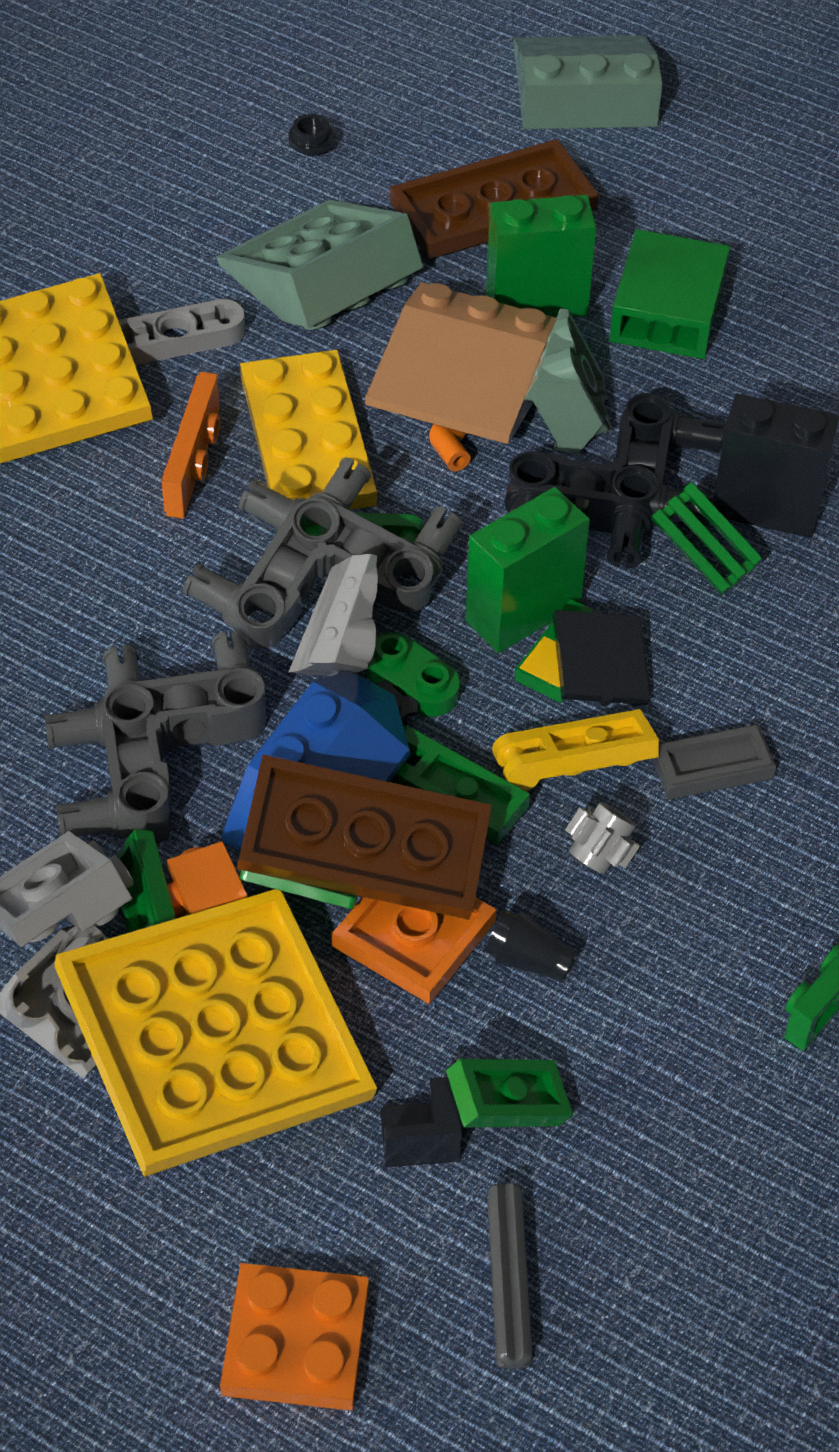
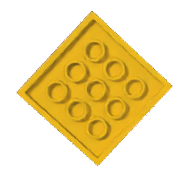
(64, 369)
(213, 1030)

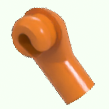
(449, 447)

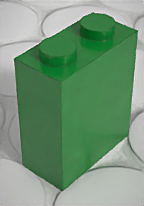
(541, 254)
(669, 294)
(525, 568)

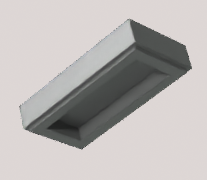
(714, 761)

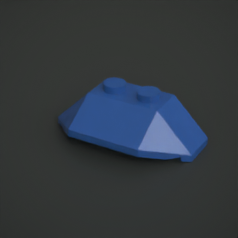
(334, 726)

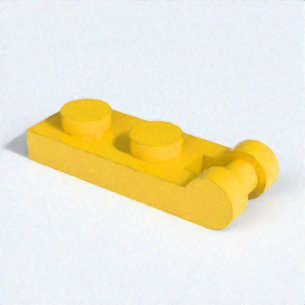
(575, 747)

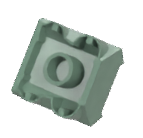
(569, 388)

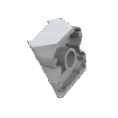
(341, 626)
(40, 1006)

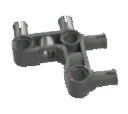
(298, 559)
(146, 720)

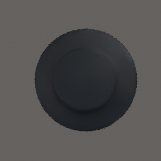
(311, 135)

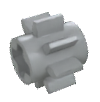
(602, 837)

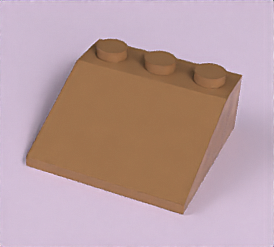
(461, 362)

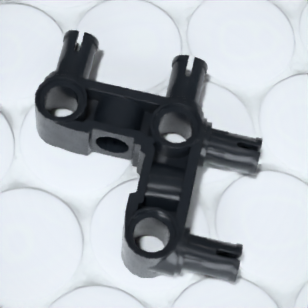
(629, 489)

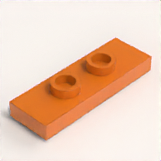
(189, 453)

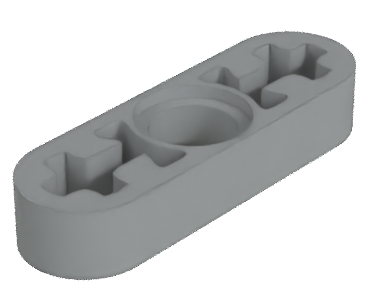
(206, 314)

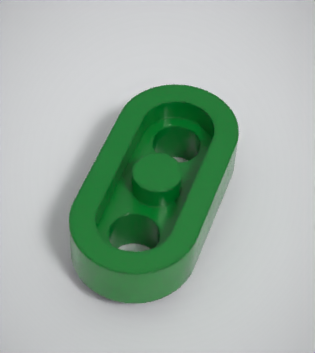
(410, 669)

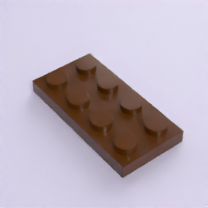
(453, 206)
(365, 837)

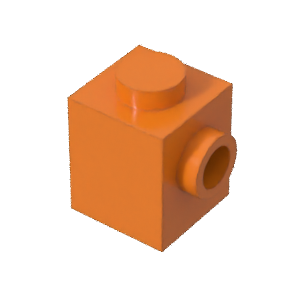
(203, 880)

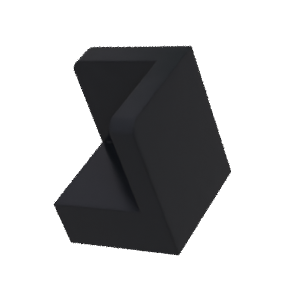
(423, 1130)

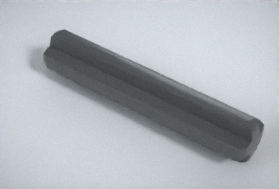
(509, 1277)

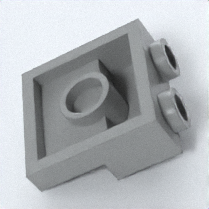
(58, 883)

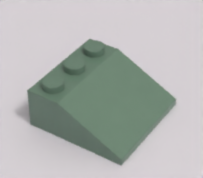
(587, 81)
(325, 261)

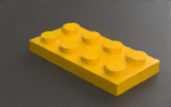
(304, 423)

